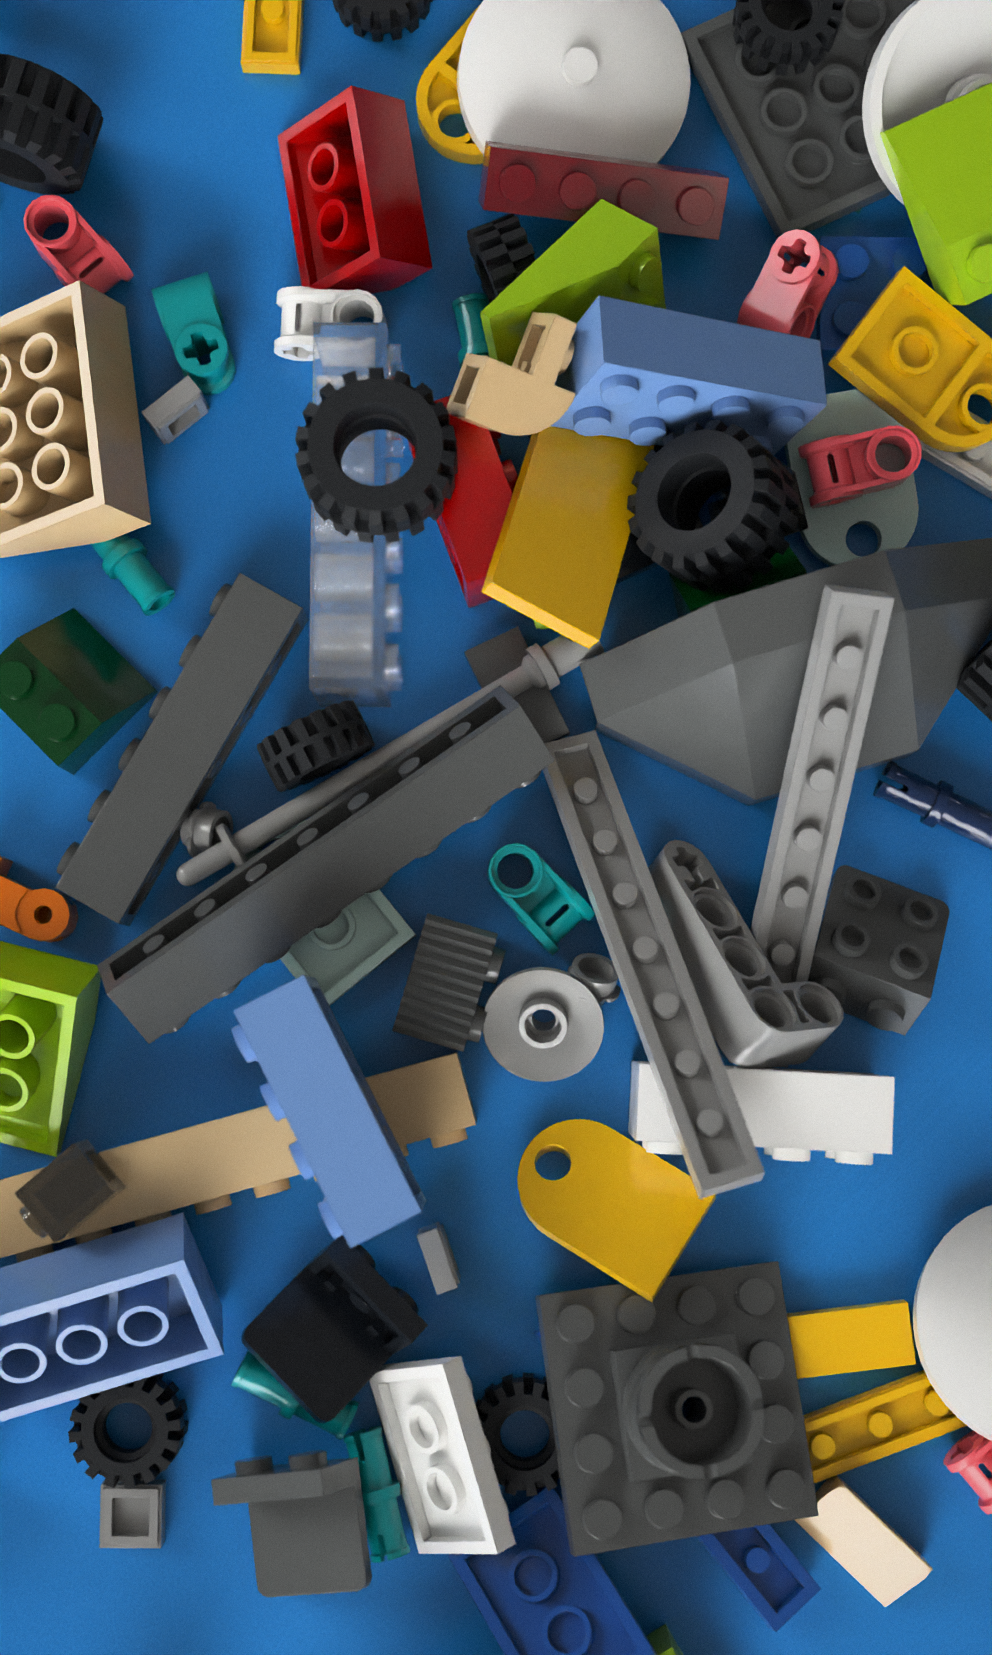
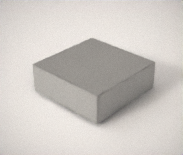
(176, 410)
(439, 1257)
(133, 1515)

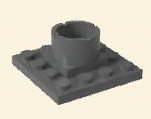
(616, 1399)

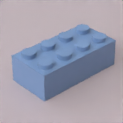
(659, 369)
(329, 1109)
(104, 1315)

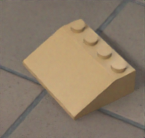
(68, 424)

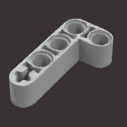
(744, 1002)

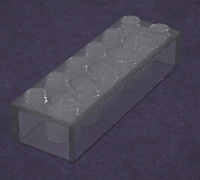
(351, 580)

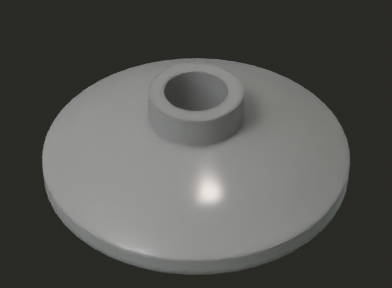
(538, 1048)

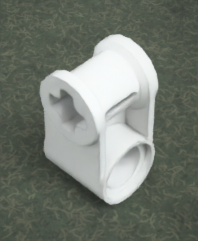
(307, 305)

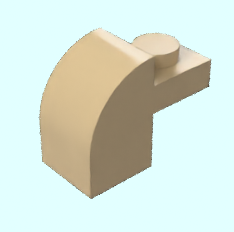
(523, 395)

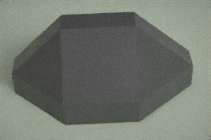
(727, 680)

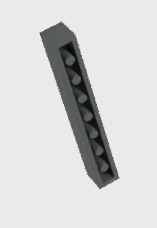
(324, 865)

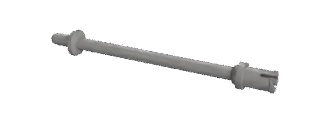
(538, 668)

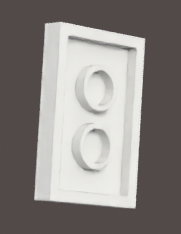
(441, 1457)

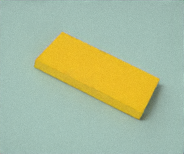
(566, 531)

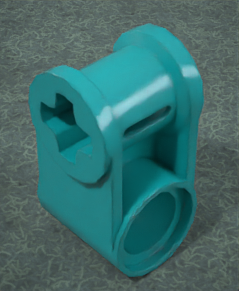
(195, 329)
(540, 898)

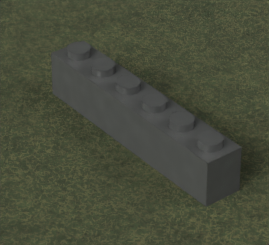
(182, 749)

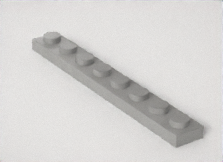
(819, 776)
(651, 969)

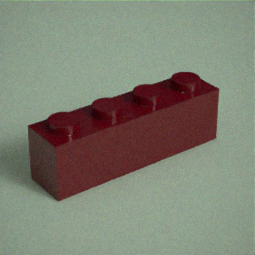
(571, 183)

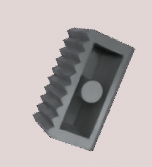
(447, 983)

